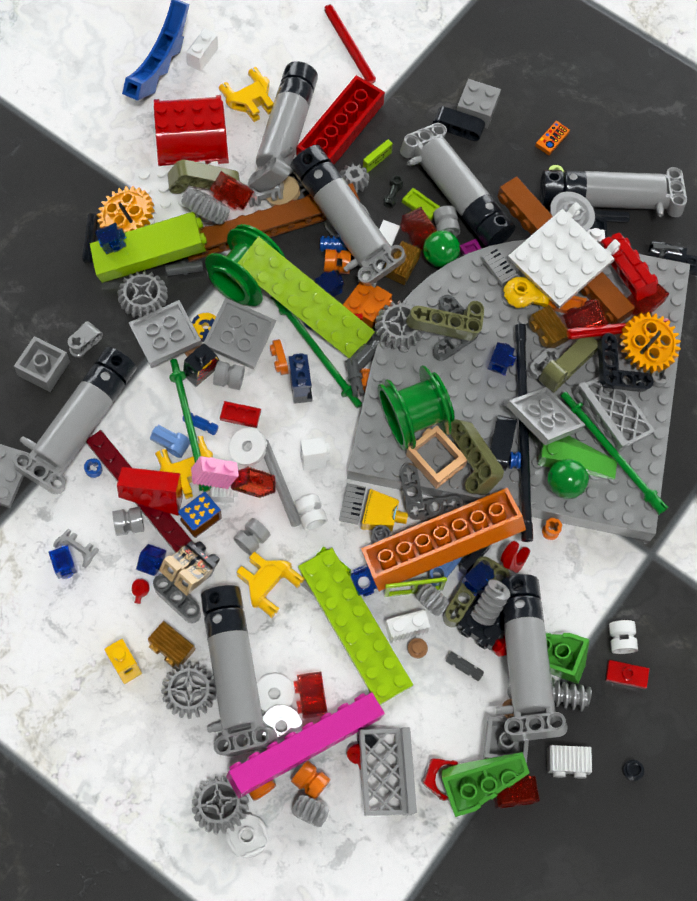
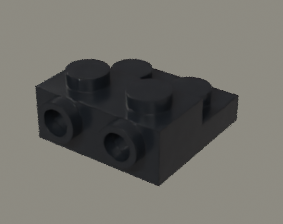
(483, 634)

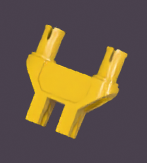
(250, 97)
(183, 467)
(265, 579)

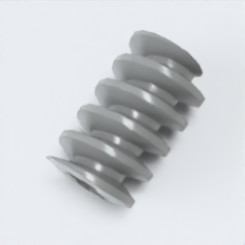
(491, 603)
(571, 695)

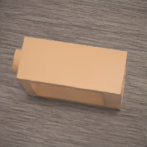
(449, 471)

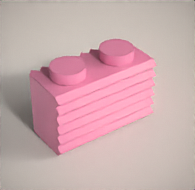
(214, 472)

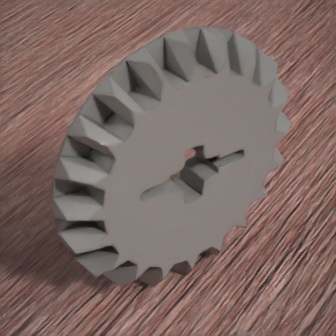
(566, 200)

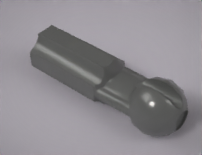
(366, 352)

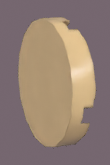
(290, 192)

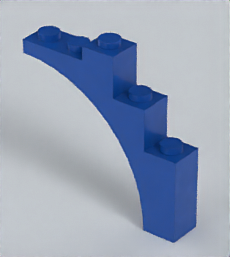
(169, 43)

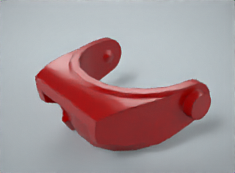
(513, 560)
(429, 781)

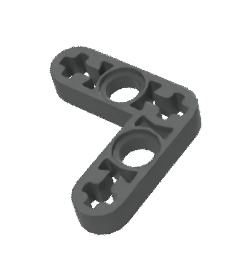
(442, 344)
(418, 499)

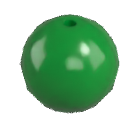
(441, 248)
(568, 479)

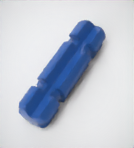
(204, 424)

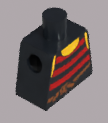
(202, 363)

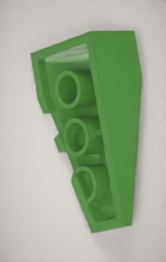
(594, 461)
(567, 655)
(478, 781)

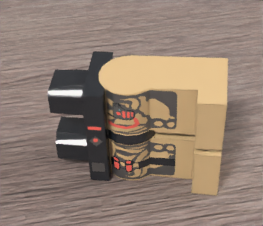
(189, 565)

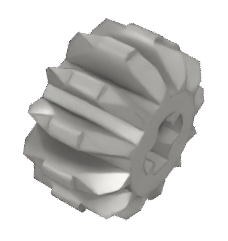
(356, 175)
(432, 599)
(310, 811)

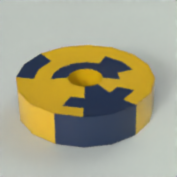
(202, 320)

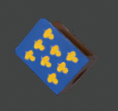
(200, 514)

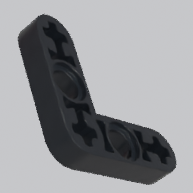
(616, 374)

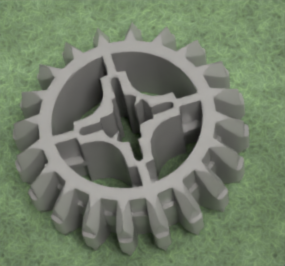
(205, 205)
(140, 285)
(386, 328)
(179, 690)
(211, 806)

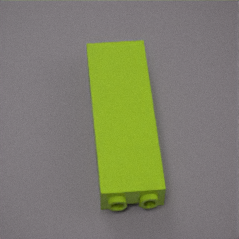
(151, 247)

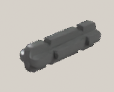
(464, 666)

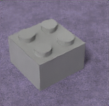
(479, 100)
(42, 364)
(497, 741)

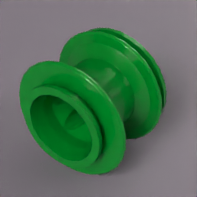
(231, 277)
(416, 407)

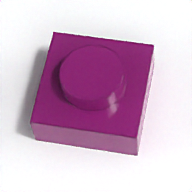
(469, 247)

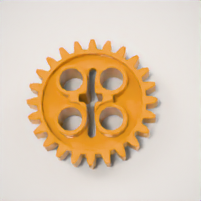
(136, 203)
(663, 354)

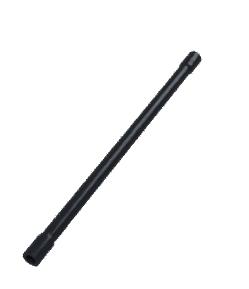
(520, 339)

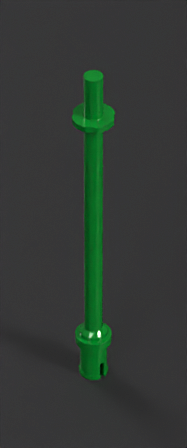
(177, 377)
(347, 390)
(649, 494)

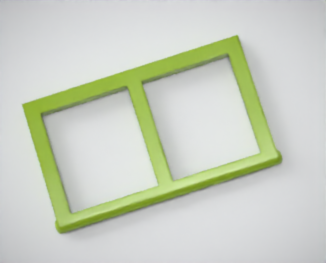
(414, 584)

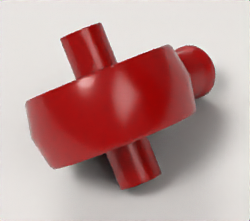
(140, 589)
(499, 647)
(354, 754)

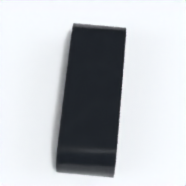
(460, 123)
(503, 439)

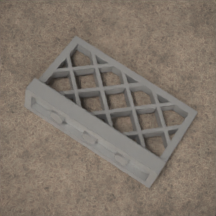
(602, 417)
(404, 767)

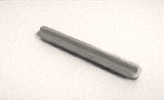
(281, 487)

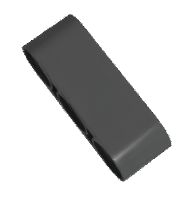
(179, 607)

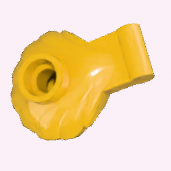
(522, 293)

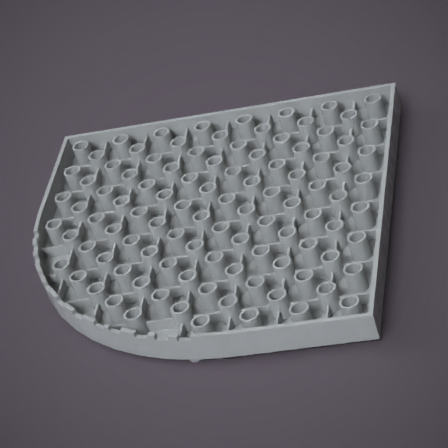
(483, 394)

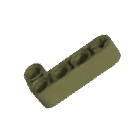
(195, 174)
(421, 319)
(559, 371)
(486, 467)
(464, 591)

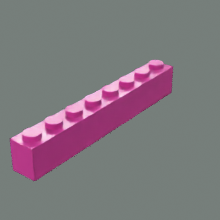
(304, 745)

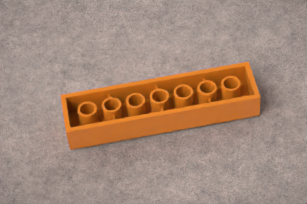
(444, 539)

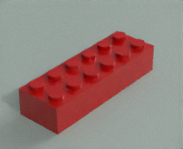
(344, 119)

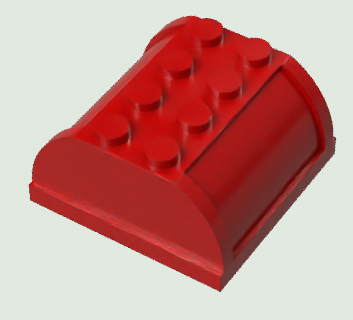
(190, 130)

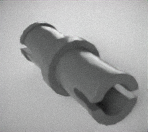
(184, 268)
(355, 377)

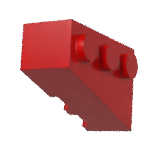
(151, 488)

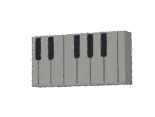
(498, 266)
(352, 504)

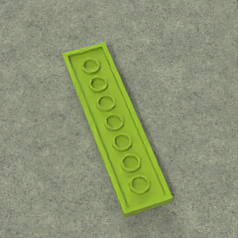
(305, 298)
(355, 626)

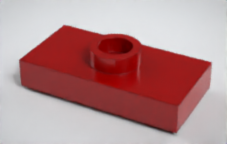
(240, 414)
(627, 674)

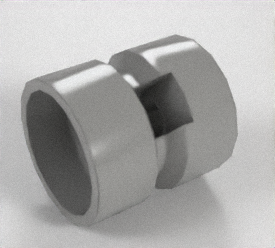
(446, 219)
(228, 375)
(128, 521)
(253, 535)

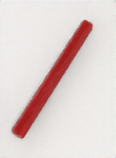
(349, 44)
(595, 331)

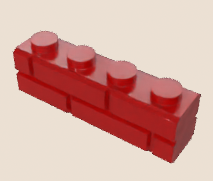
(631, 269)

